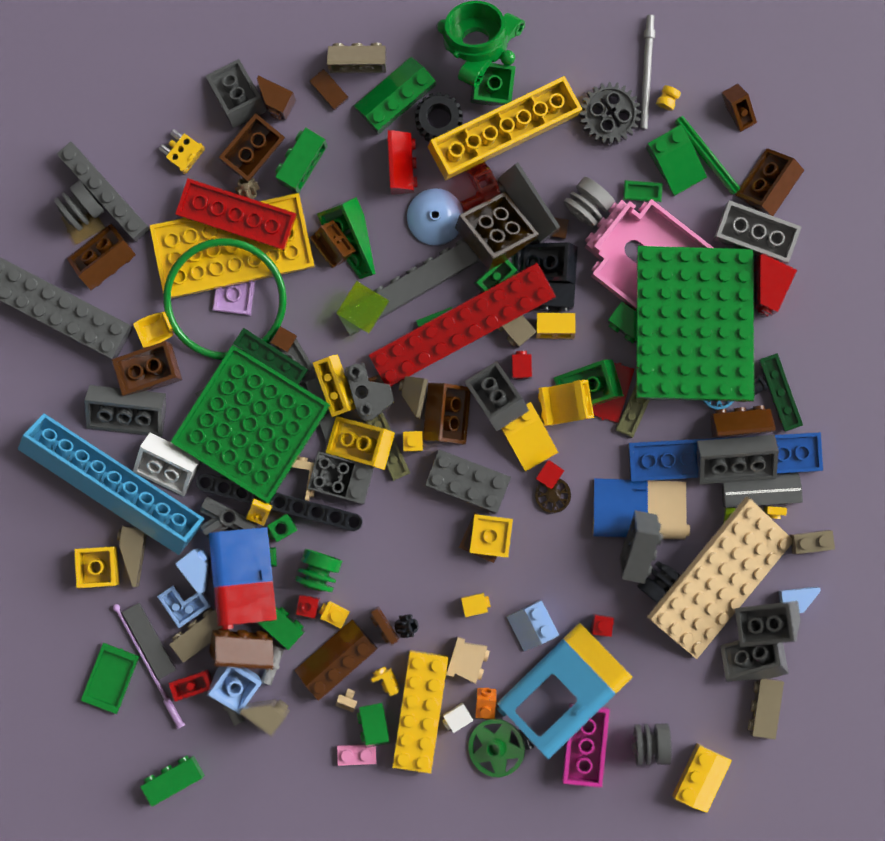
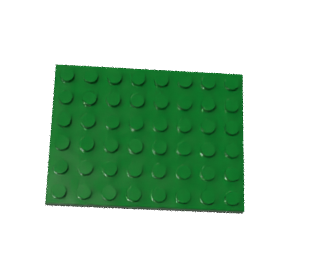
(695, 324)

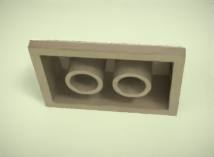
(356, 58)
(266, 714)

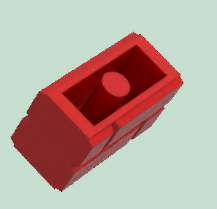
(190, 685)

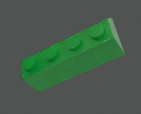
(395, 95)

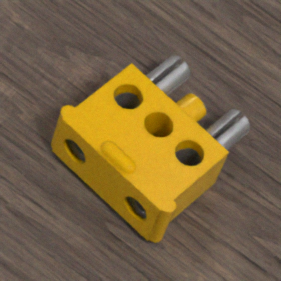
(186, 158)

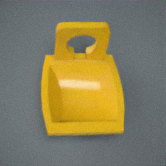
(153, 329)

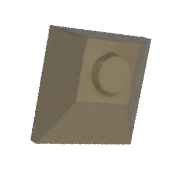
(414, 393)

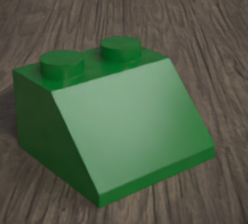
(495, 86)

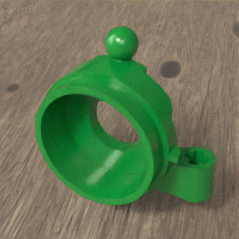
(483, 18)

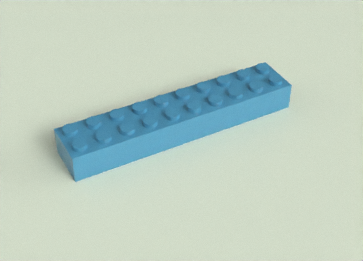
(110, 483)

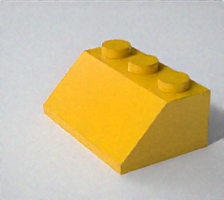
(701, 778)

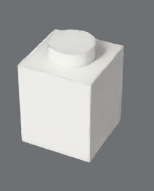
(457, 718)

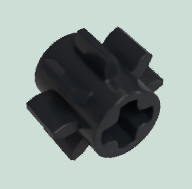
(406, 626)

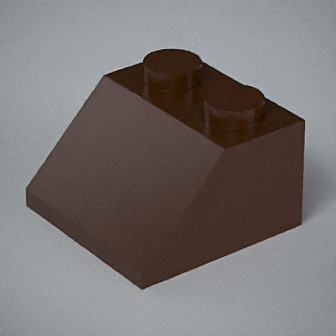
(277, 98)

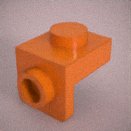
(485, 703)

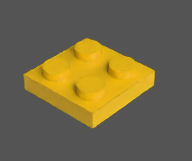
(491, 535)

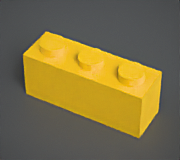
(334, 385)

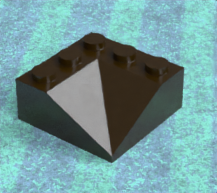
(495, 230)

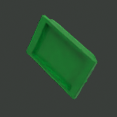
(110, 678)

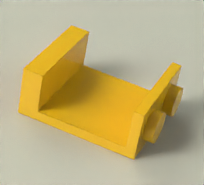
(565, 403)

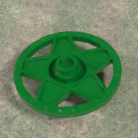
(496, 748)

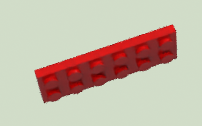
(236, 214)

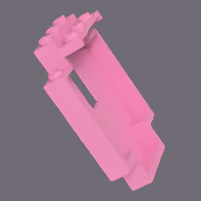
(650, 228)

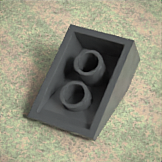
(236, 93)
(753, 661)

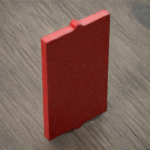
(612, 409)

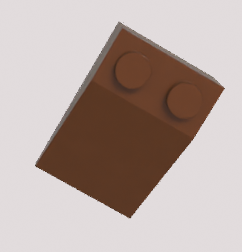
(147, 369)

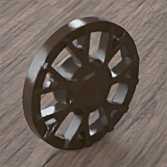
(553, 495)

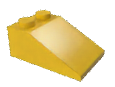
(529, 439)
(360, 442)

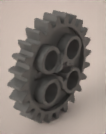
(595, 121)

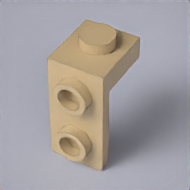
(303, 463)

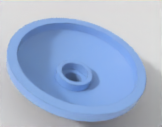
(429, 229)

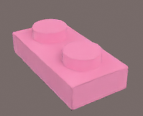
(356, 755)

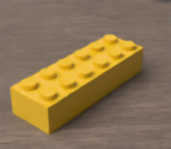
(420, 711)

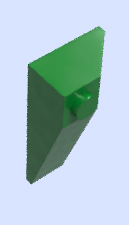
(352, 223)

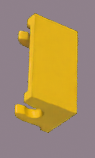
(555, 326)

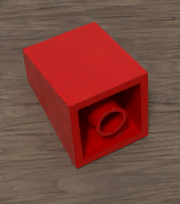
(770, 284)

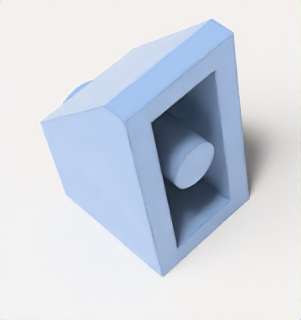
(803, 595)

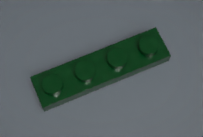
(270, 356)
(780, 392)

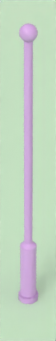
(167, 701)

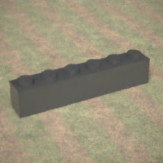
(103, 191)

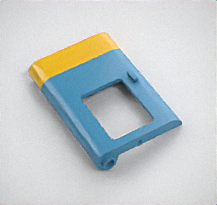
(585, 670)

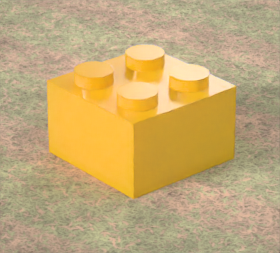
(97, 567)

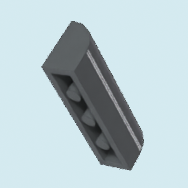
(782, 490)

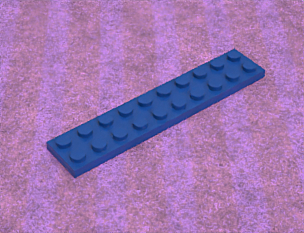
(679, 457)

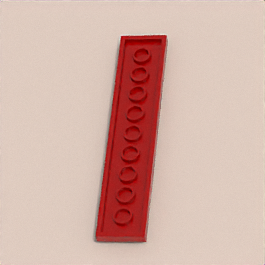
(462, 325)

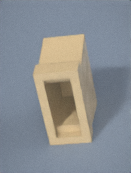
(467, 660)

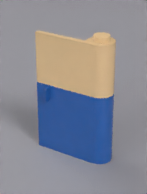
(619, 498)

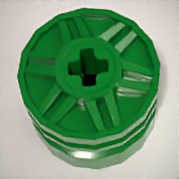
(318, 570)

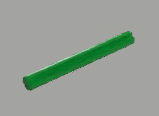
(708, 156)

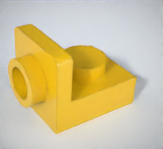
(259, 512)
(334, 614)

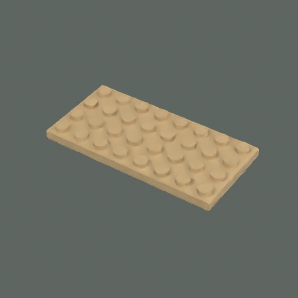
(721, 578)

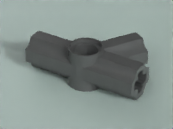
(218, 523)

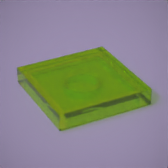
(362, 307)

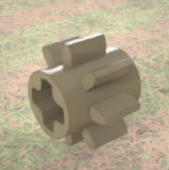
(246, 188)

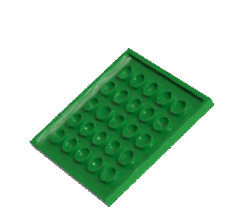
(250, 423)

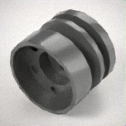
(79, 205)
(652, 744)

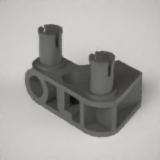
(377, 395)

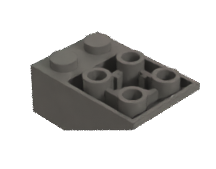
(341, 477)

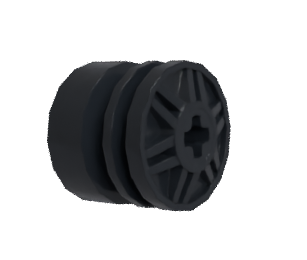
(661, 583)

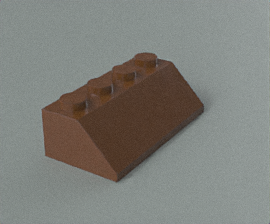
(335, 659)

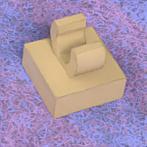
(346, 702)

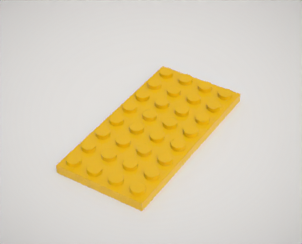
(226, 265)

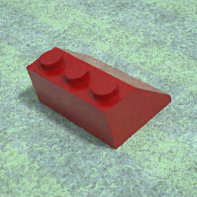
(401, 162)

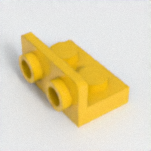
(389, 681)

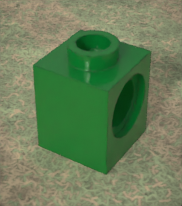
(290, 528)

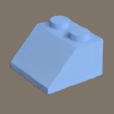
(196, 569)
(532, 625)
(234, 686)

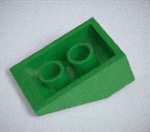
(676, 160)
(602, 380)

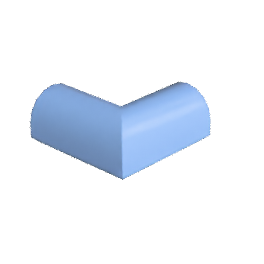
(181, 610)

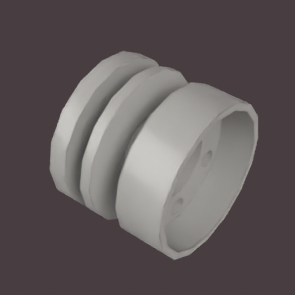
(591, 199)

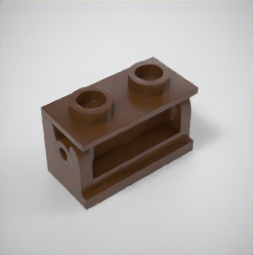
(332, 244)

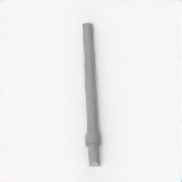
(649, 35)

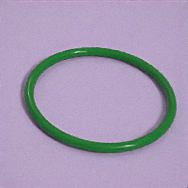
(213, 243)

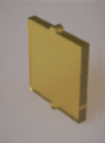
(89, 230)

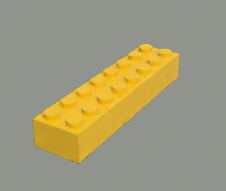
(504, 128)

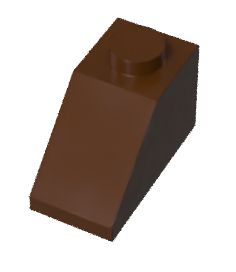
(739, 107)

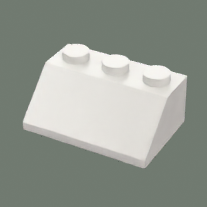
(166, 464)

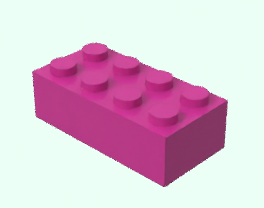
(586, 752)

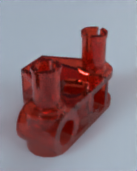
(478, 174)

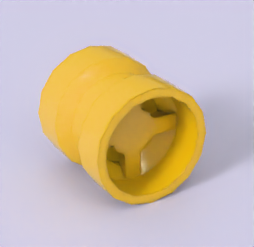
(668, 98)

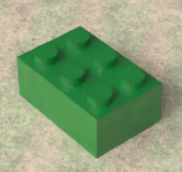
(301, 160)

